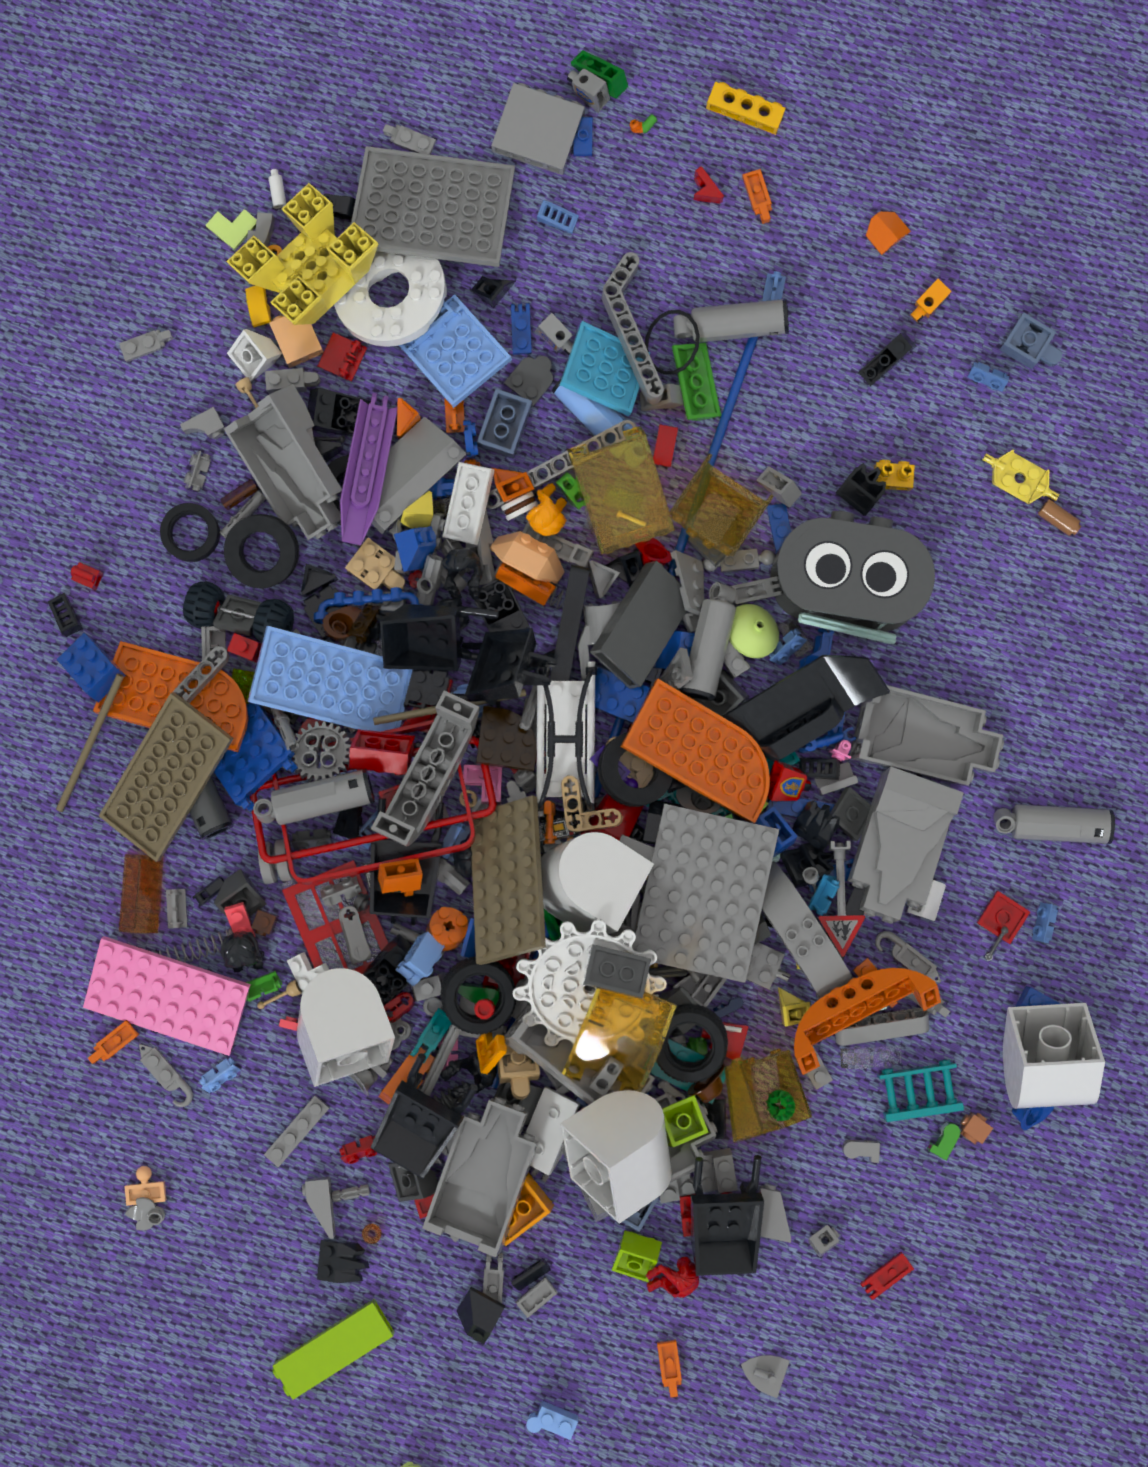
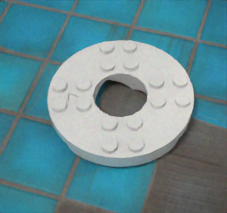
(407, 319)

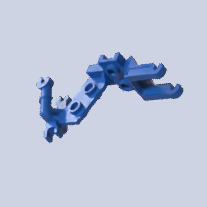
(821, 647)

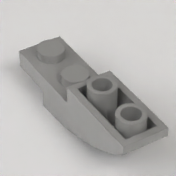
(483, 552)

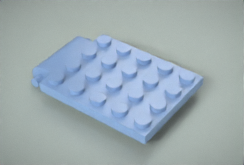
(456, 352)

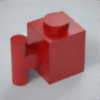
(86, 575)

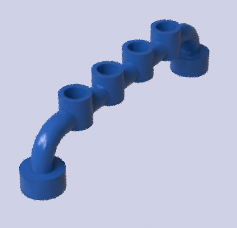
(359, 598)

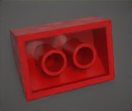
(381, 752)

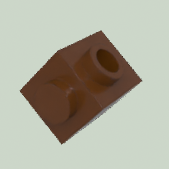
(264, 922)

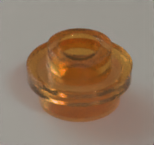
(371, 1240)

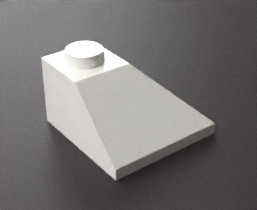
(253, 353)

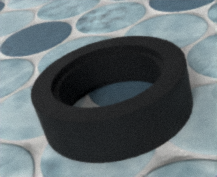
(173, 516)

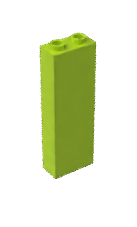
(332, 1349)

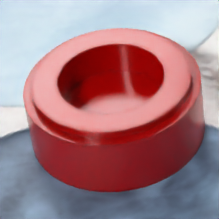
(484, 1008)

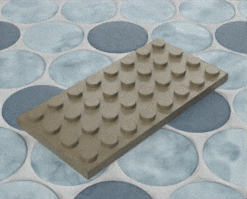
(165, 776)
(508, 882)

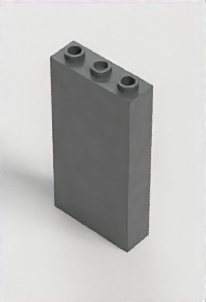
(641, 625)

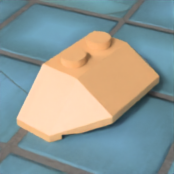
(529, 556)

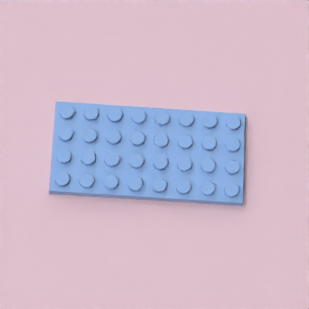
(327, 681)

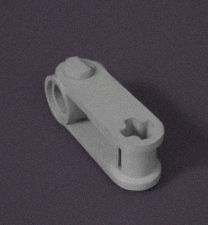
(354, 936)

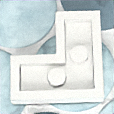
(303, 971)

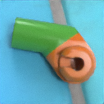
(643, 127)

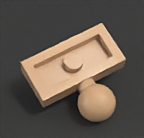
(152, 1190)

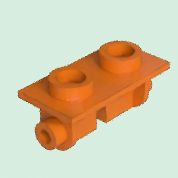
(454, 417)

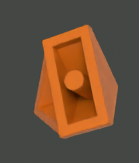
(406, 417)
(511, 484)

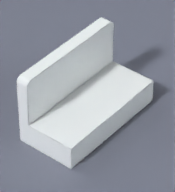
(932, 904)

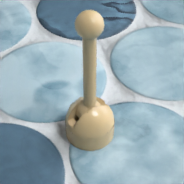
(244, 386)
(292, 990)

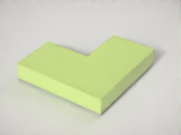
(232, 233)

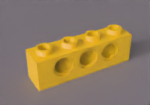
(751, 116)

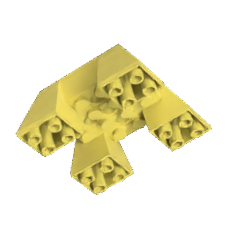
(314, 266)

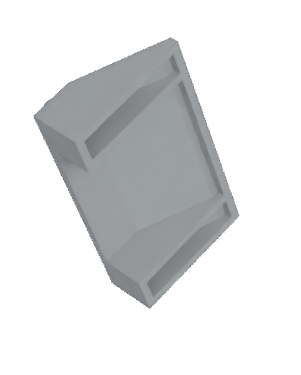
(413, 468)

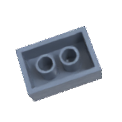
(504, 423)

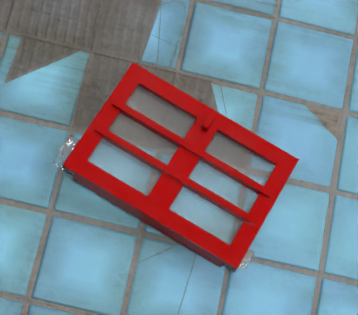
(321, 925)

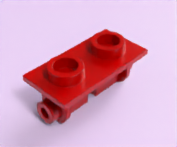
(353, 1152)

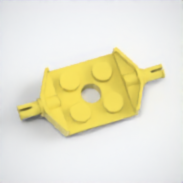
(1035, 478)

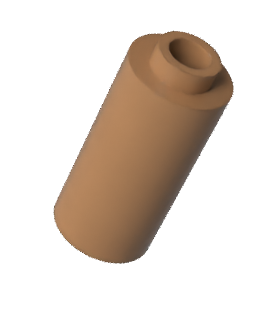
(1059, 518)

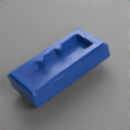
(583, 138)

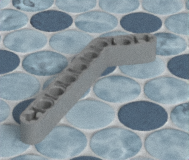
(631, 333)

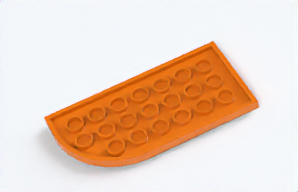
(156, 674)
(700, 750)

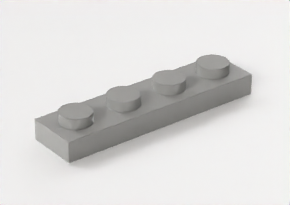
(296, 1131)

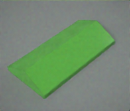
(697, 382)

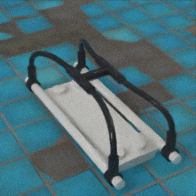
(566, 737)

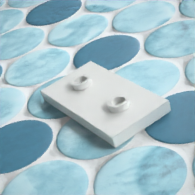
(468, 503)
(546, 1127)

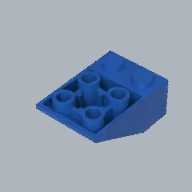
(786, 835)

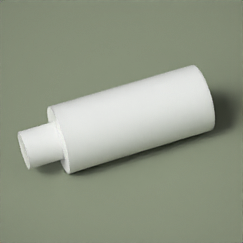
(277, 189)

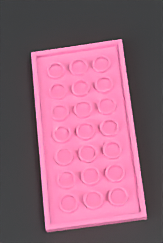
(166, 995)

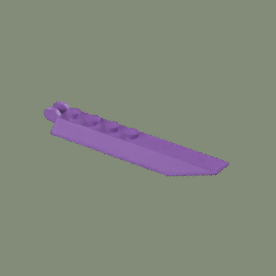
(366, 468)

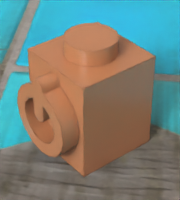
(975, 1128)

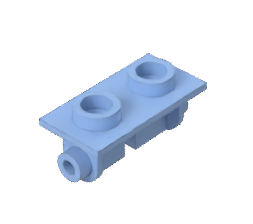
(212, 1081)

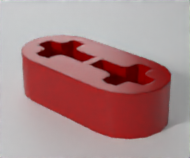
(402, 1010)

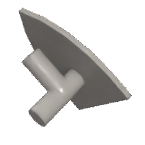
(766, 1373)

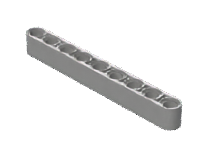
(550, 465)

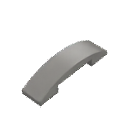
(565, 550)

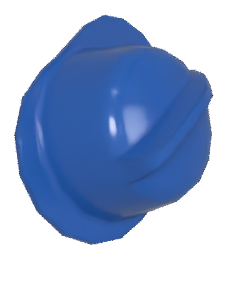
(1031, 1116)

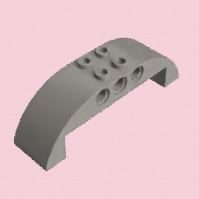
(429, 771)
(803, 935)

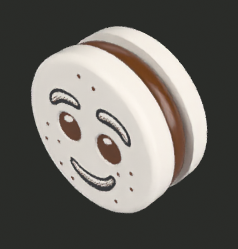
(519, 506)

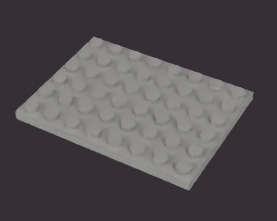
(434, 205)
(705, 892)

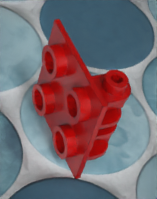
(342, 356)

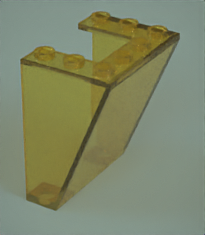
(621, 492)
(624, 1029)

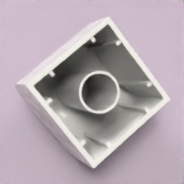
(592, 880)
(342, 1026)
(1051, 1056)
(619, 1151)

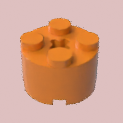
(453, 920)

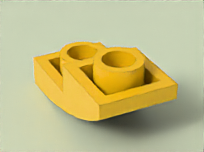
(258, 306)

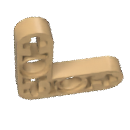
(584, 817)

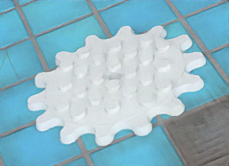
(558, 976)

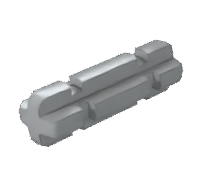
(350, 1193)

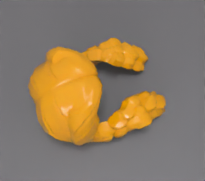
(547, 517)

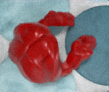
(677, 1283)

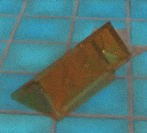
(141, 894)

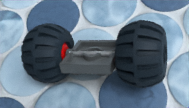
(207, 607)

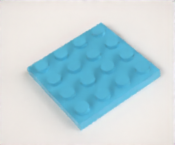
(601, 370)

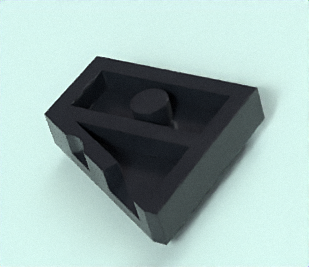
(348, 823)

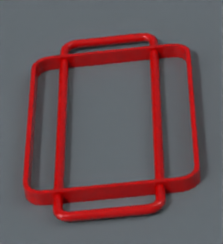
(290, 856)

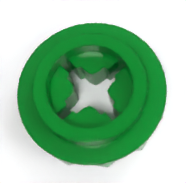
(786, 1100)

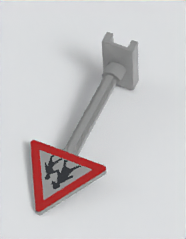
(841, 928)

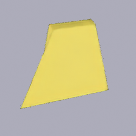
(419, 513)
(791, 1008)

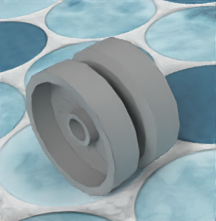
(271, 871)

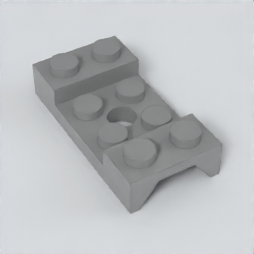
(717, 1174)

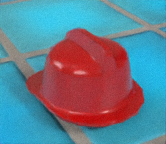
(653, 551)

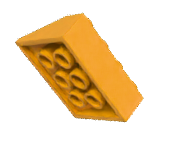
(530, 1208)

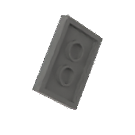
(617, 971)

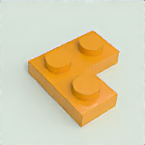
(490, 1051)

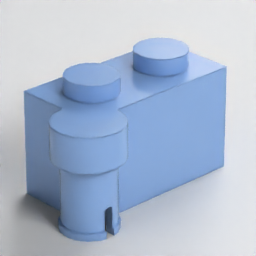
(420, 958)
(553, 1420)

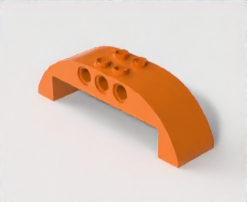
(855, 1002)

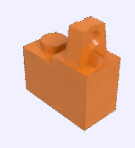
(400, 876)

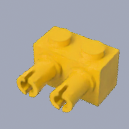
(896, 476)

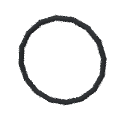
(696, 341)

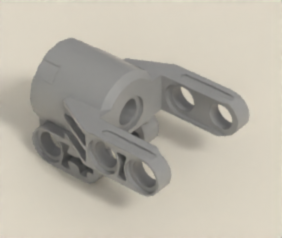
(595, 621)

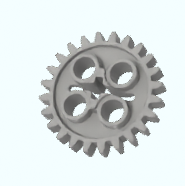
(338, 752)

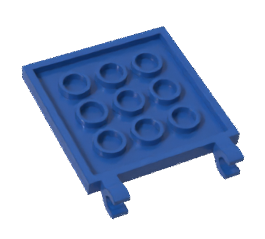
(256, 761)

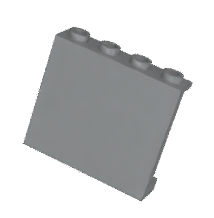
(537, 128)

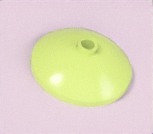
(748, 637)

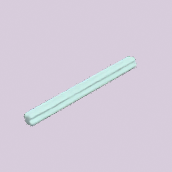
(847, 628)

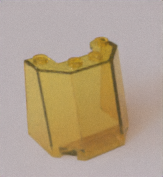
(718, 509)
(748, 1090)

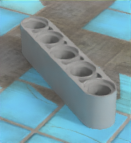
(885, 1026)

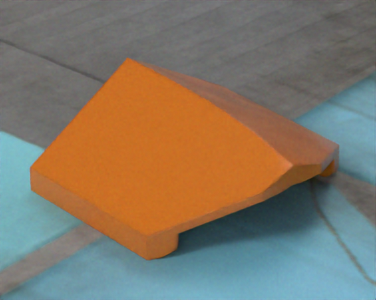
(886, 230)

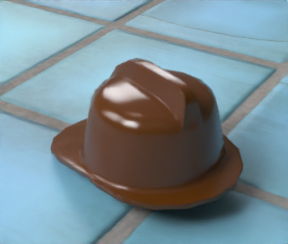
(340, 622)
(709, 1088)

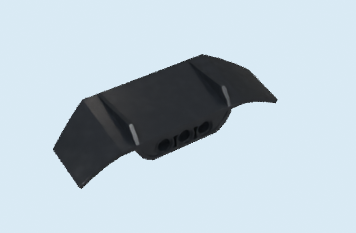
(807, 703)

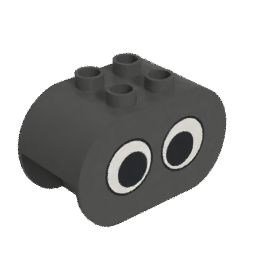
(853, 572)

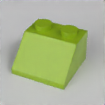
(683, 1121)
(636, 1255)

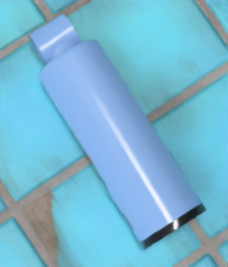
(591, 413)

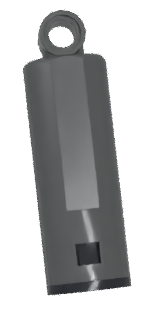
(210, 812)

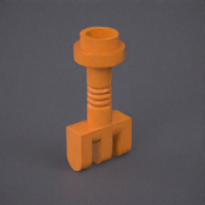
(549, 811)

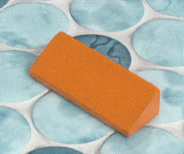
(535, 589)

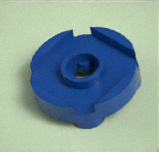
(469, 432)

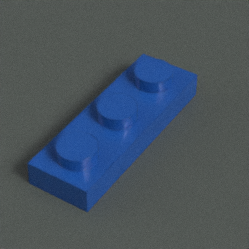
(779, 524)

